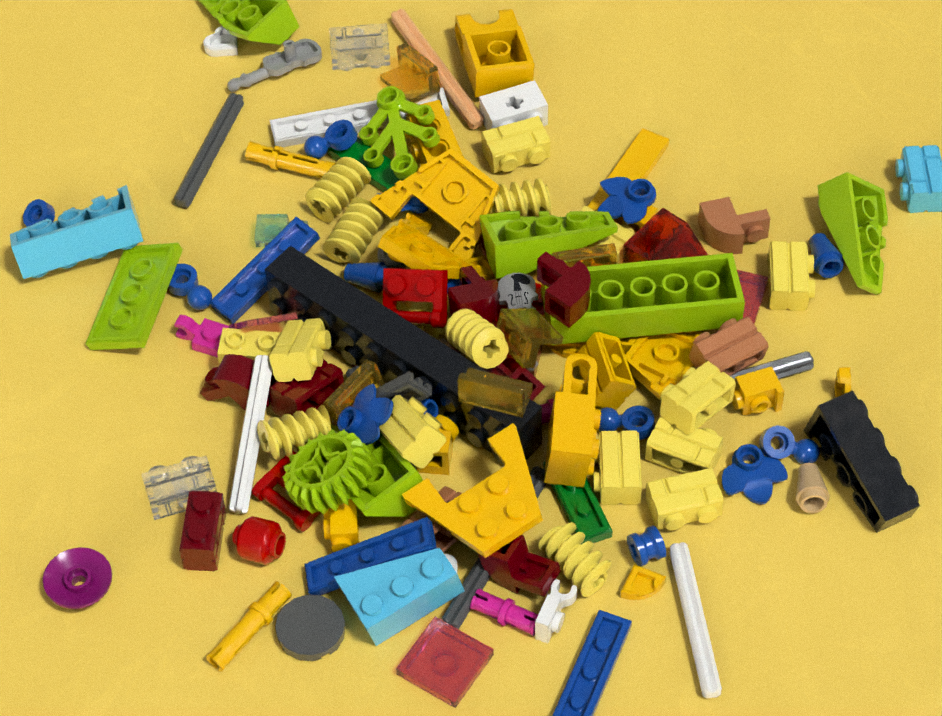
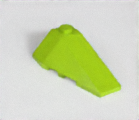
(255, 19)
(855, 218)
(517, 241)
(389, 481)

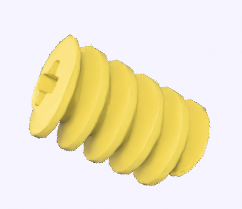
(337, 188)
(523, 199)
(353, 232)
(476, 338)
(292, 430)
(575, 558)

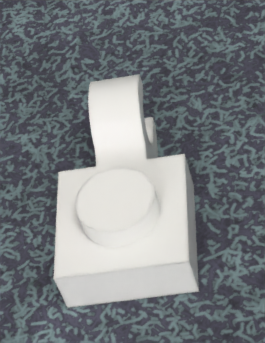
(550, 616)

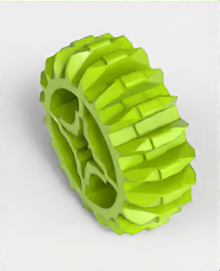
(328, 471)

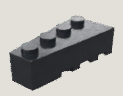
(863, 461)

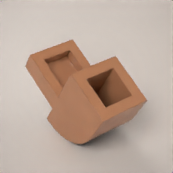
(727, 230)

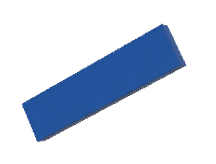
(251, 280)
(389, 546)
(594, 666)

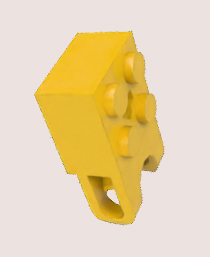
(494, 52)
(573, 426)

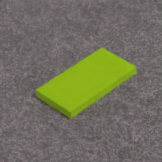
(134, 297)

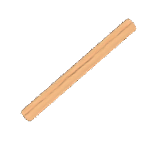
(446, 80)

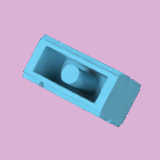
(920, 178)

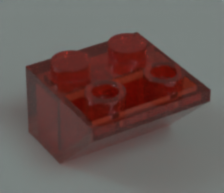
(662, 238)

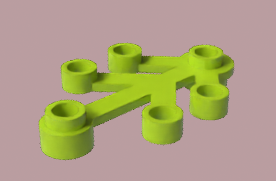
(390, 103)

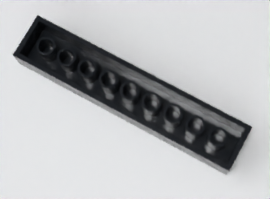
(373, 332)

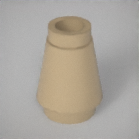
(811, 489)

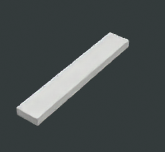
(298, 128)

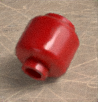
(259, 540)

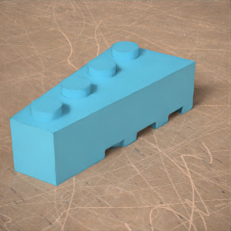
(77, 235)

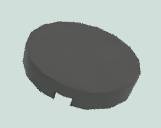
(310, 627)

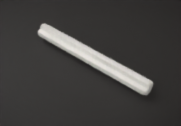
(249, 440)
(695, 621)

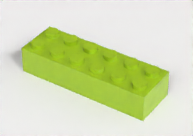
(658, 298)

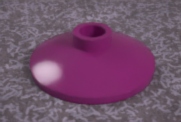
(77, 566)

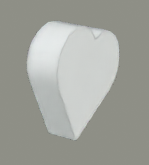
(221, 43)

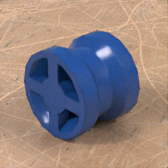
(646, 546)

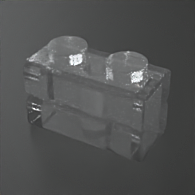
(359, 46)
(170, 485)

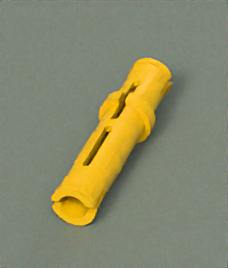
(280, 158)
(259, 614)

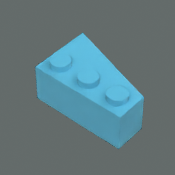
(400, 591)

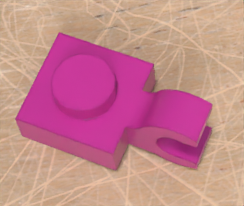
(204, 337)

